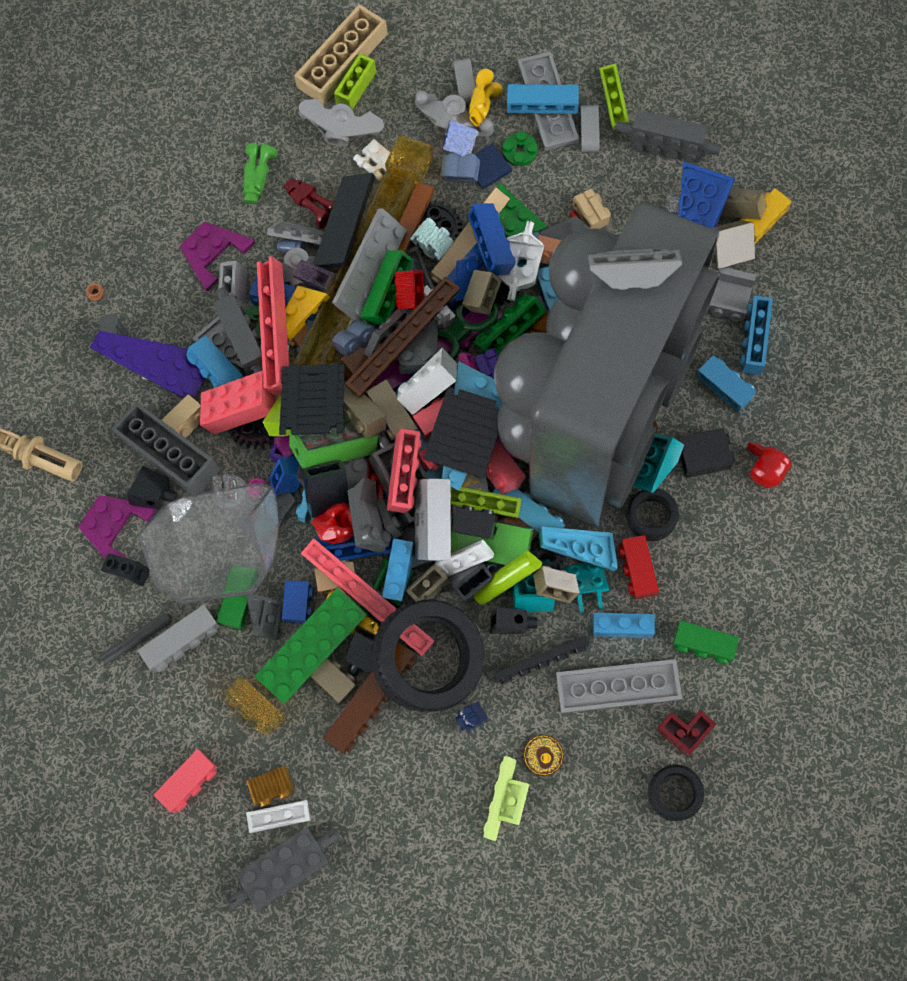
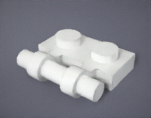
(377, 154)

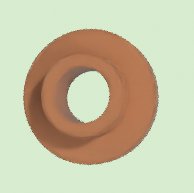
(95, 287)

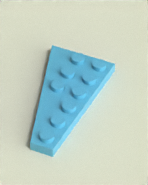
(477, 383)

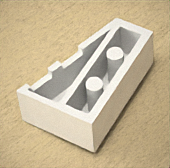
(428, 382)

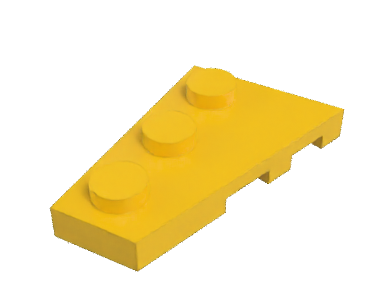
(300, 307)

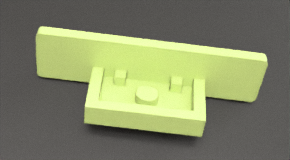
(507, 800)

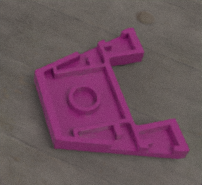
(206, 245)
(107, 519)

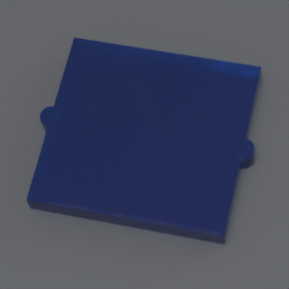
(459, 138)

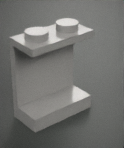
(732, 294)

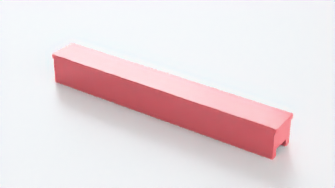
(272, 324)

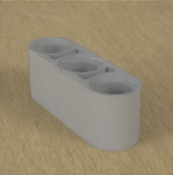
(464, 79)
(589, 128)

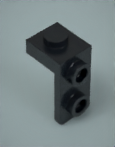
(126, 568)

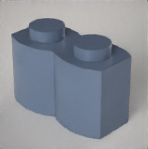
(460, 168)
(353, 338)

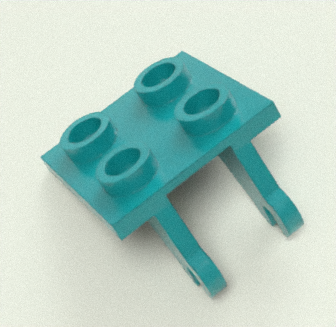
(590, 579)

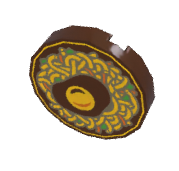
(543, 755)

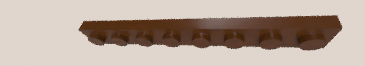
(402, 337)

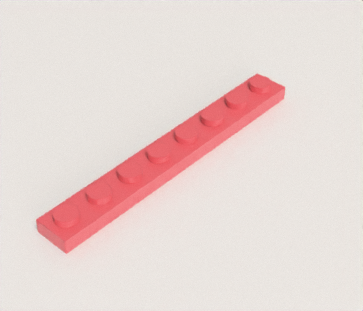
(362, 592)

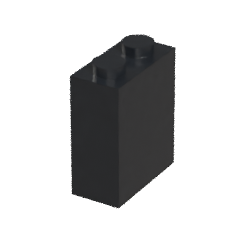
(706, 452)
(325, 486)

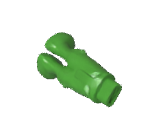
(255, 175)

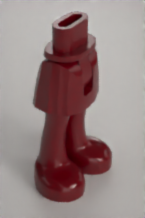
(304, 194)

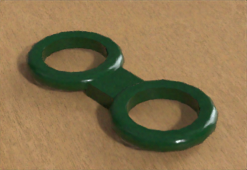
(462, 329)

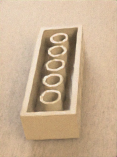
(330, 63)

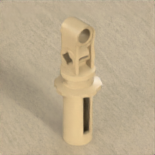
(29, 449)

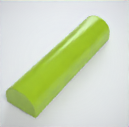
(614, 94)
(482, 499)
(508, 577)

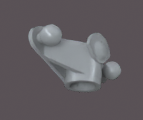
(451, 108)
(339, 123)
(291, 262)

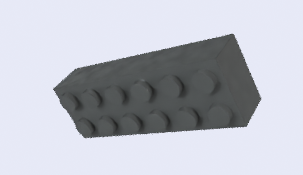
(166, 449)

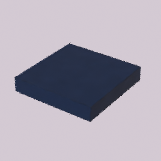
(492, 166)

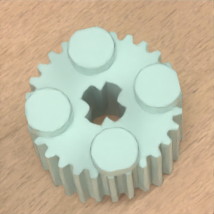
(432, 239)

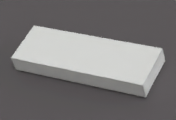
(466, 558)
(278, 816)

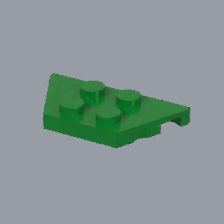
(516, 214)

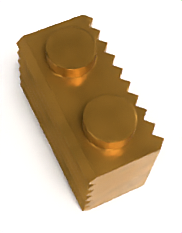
(270, 786)

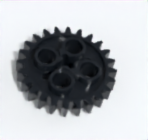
(451, 219)
(251, 438)

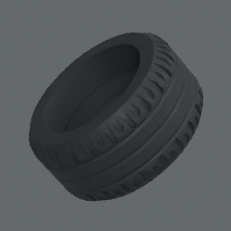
(652, 534)
(691, 777)

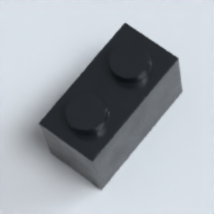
(474, 523)

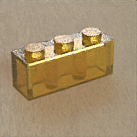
(254, 706)

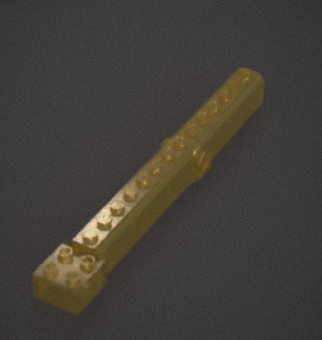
(404, 169)

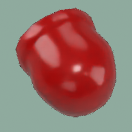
(770, 467)
(335, 524)

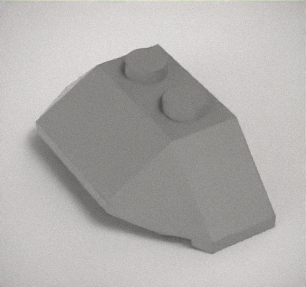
(635, 267)

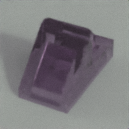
(313, 275)

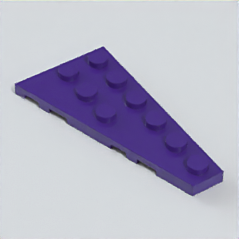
(155, 361)

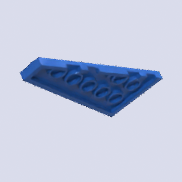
(703, 194)

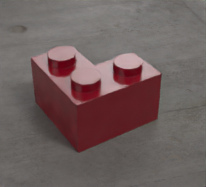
(686, 737)

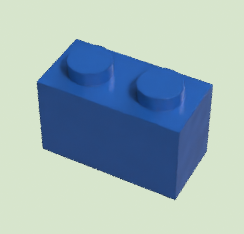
(284, 475)
(297, 601)

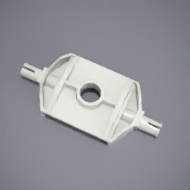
(524, 247)

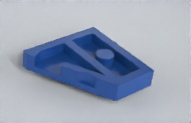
(464, 272)

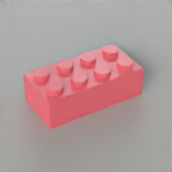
(235, 404)

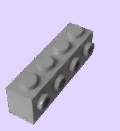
(178, 639)

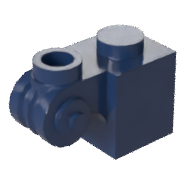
(471, 717)

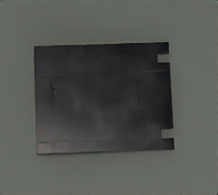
(312, 399)
(464, 433)

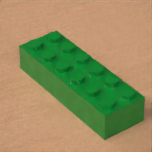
(311, 644)

